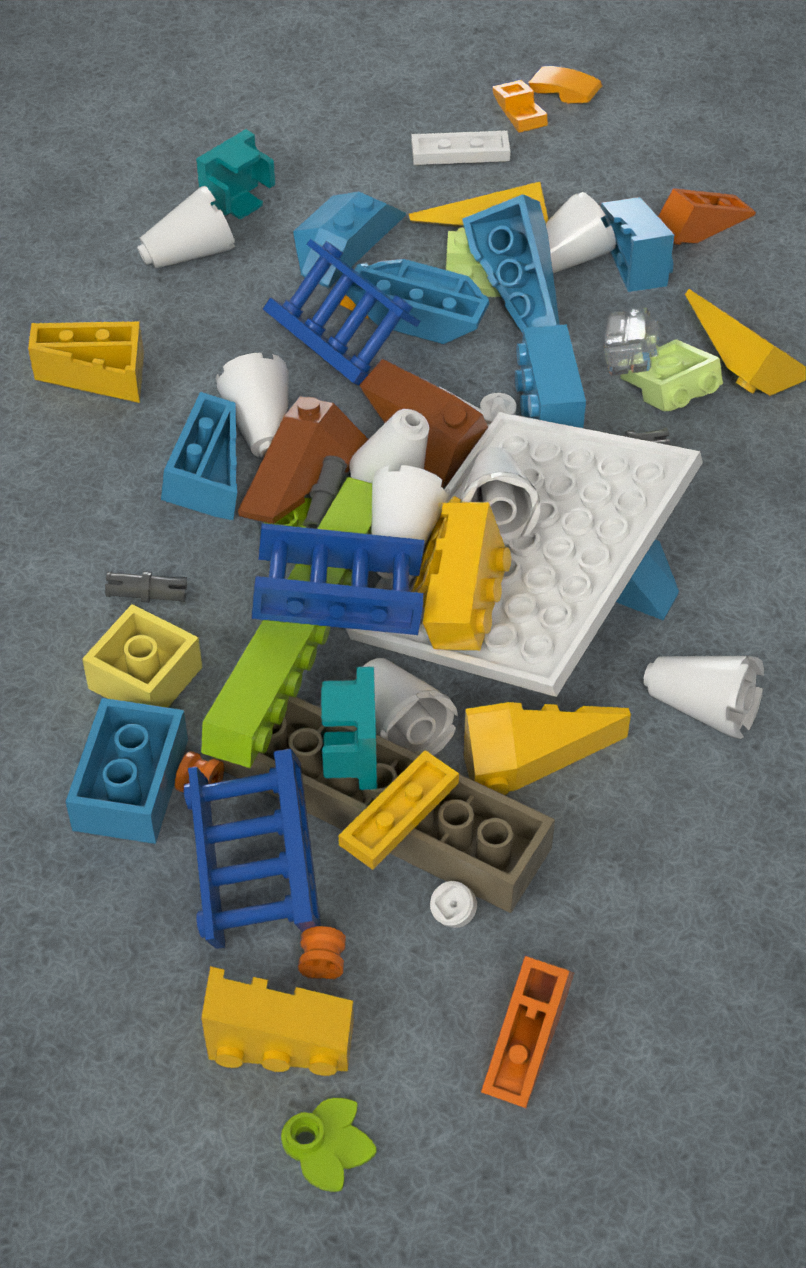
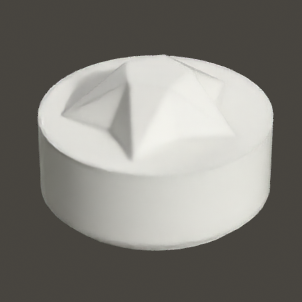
(498, 403)
(453, 904)

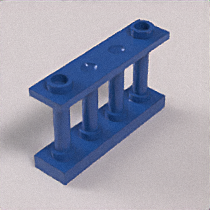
(312, 330)
(333, 603)
(293, 863)

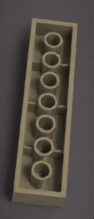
(466, 838)

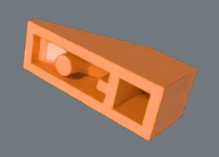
(701, 214)
(527, 1031)

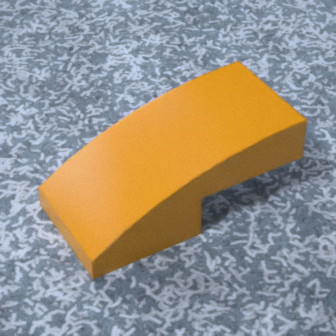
(569, 83)
(519, 106)

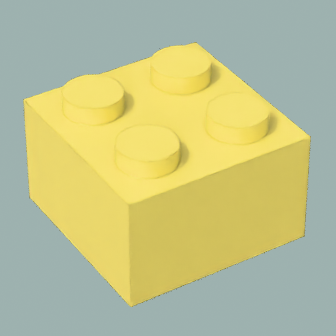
(142, 660)

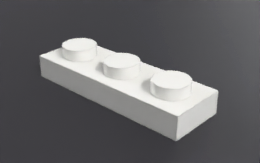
(460, 147)

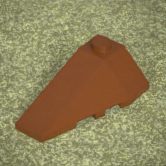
(452, 422)
(296, 458)

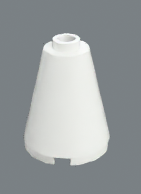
(187, 232)
(578, 233)
(260, 397)
(395, 444)
(504, 485)
(406, 504)
(709, 688)
(410, 709)

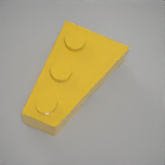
(274, 1027)

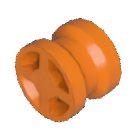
(211, 769)
(322, 953)

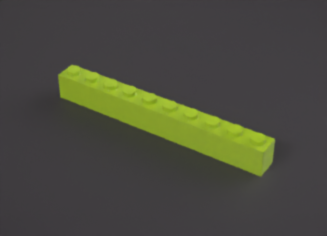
(278, 653)

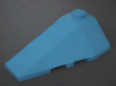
(516, 256)

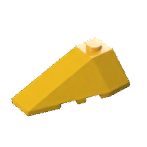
(453, 213)
(747, 353)
(519, 746)

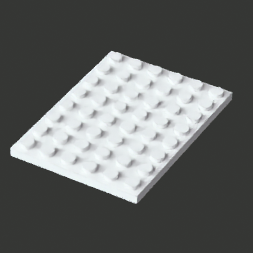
(596, 522)

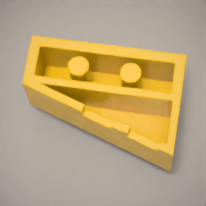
(89, 356)
(468, 578)

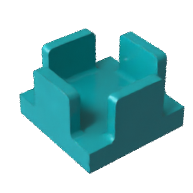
(233, 171)
(351, 752)

